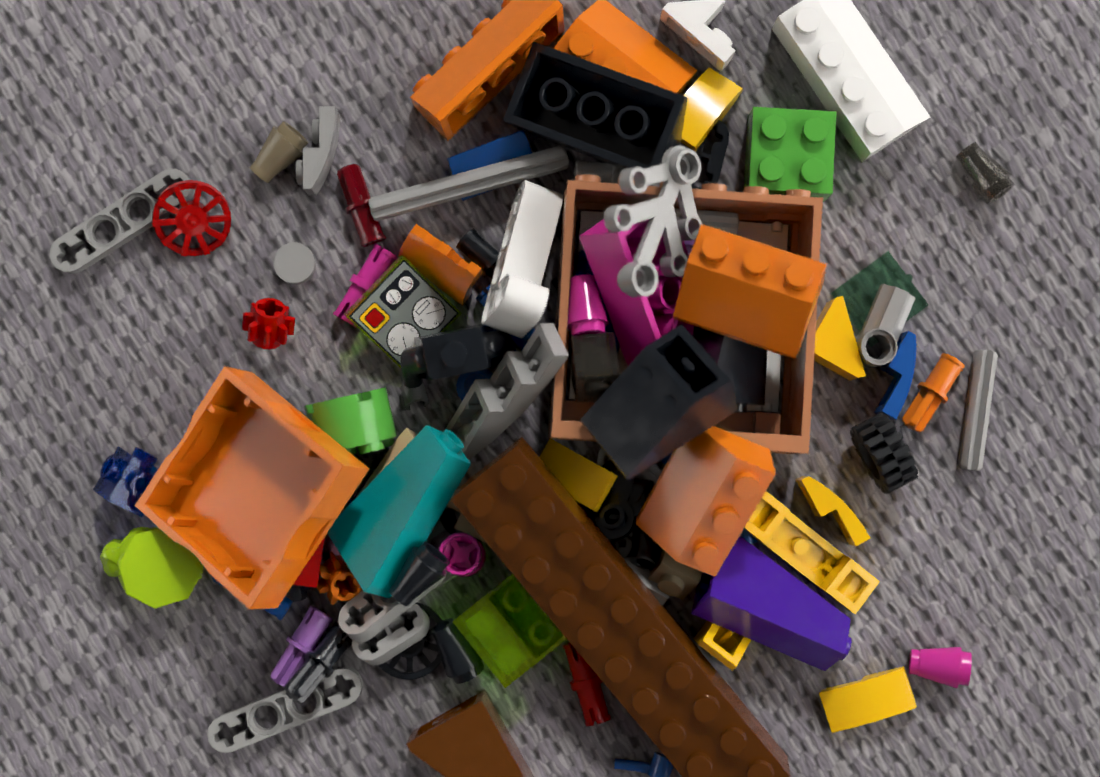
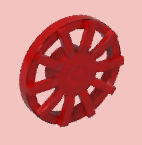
(191, 218)

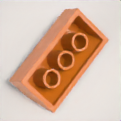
(485, 63)

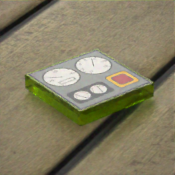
(401, 308)

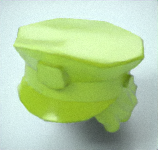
(152, 566)

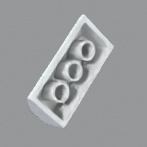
(850, 73)

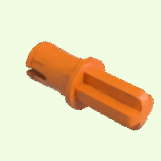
(932, 392)

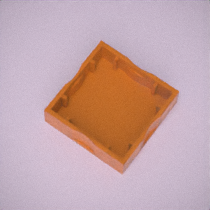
(251, 488)

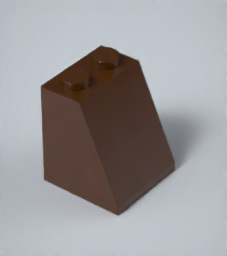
(469, 742)

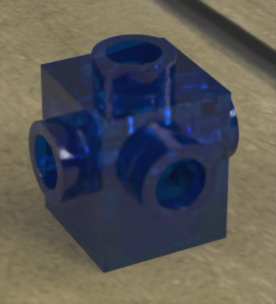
(126, 477)

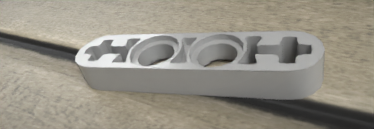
(118, 215)
(286, 710)

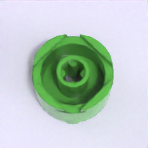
(356, 420)

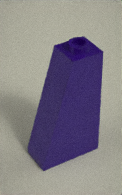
(772, 608)

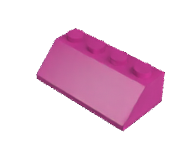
(634, 319)

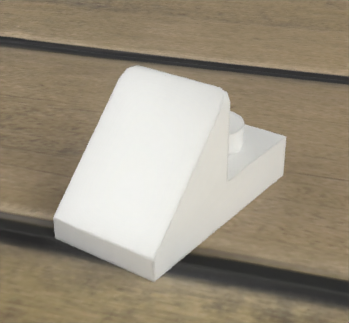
(691, 23)

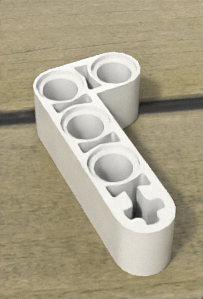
(516, 292)

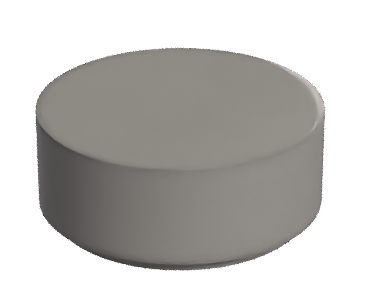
(294, 263)

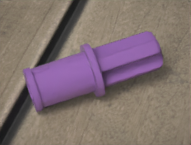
(303, 640)

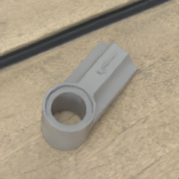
(884, 323)

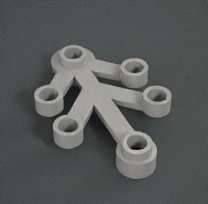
(678, 170)

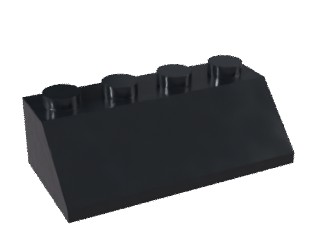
(595, 109)

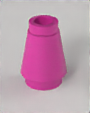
(585, 307)
(942, 665)

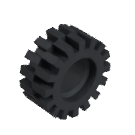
(884, 453)

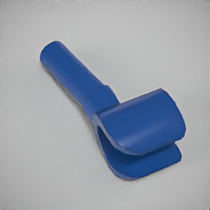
(659, 766)

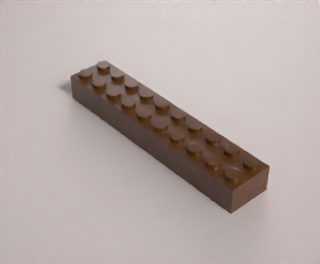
(614, 620)

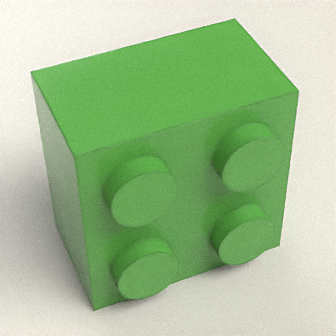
(790, 150)

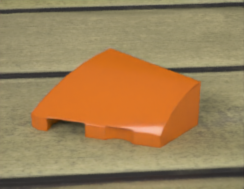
(440, 264)

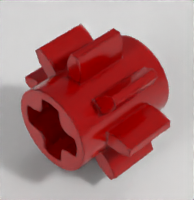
(268, 323)

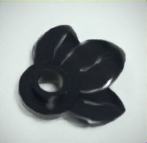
(624, 497)

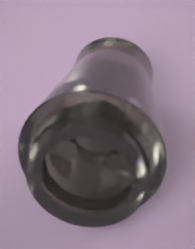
(985, 174)

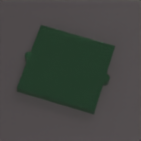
(862, 289)

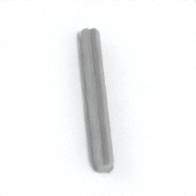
(468, 183)

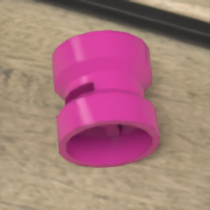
(458, 549)

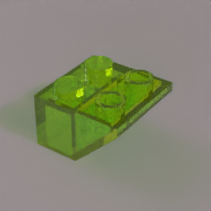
(508, 630)

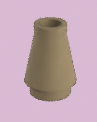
(279, 151)

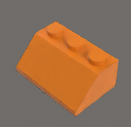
(618, 43)
(749, 291)
(706, 498)

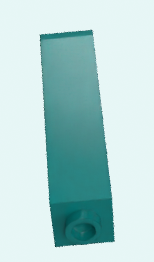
(399, 509)

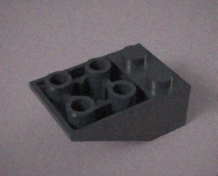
(660, 403)

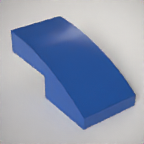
(902, 370)

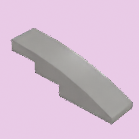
(517, 381)

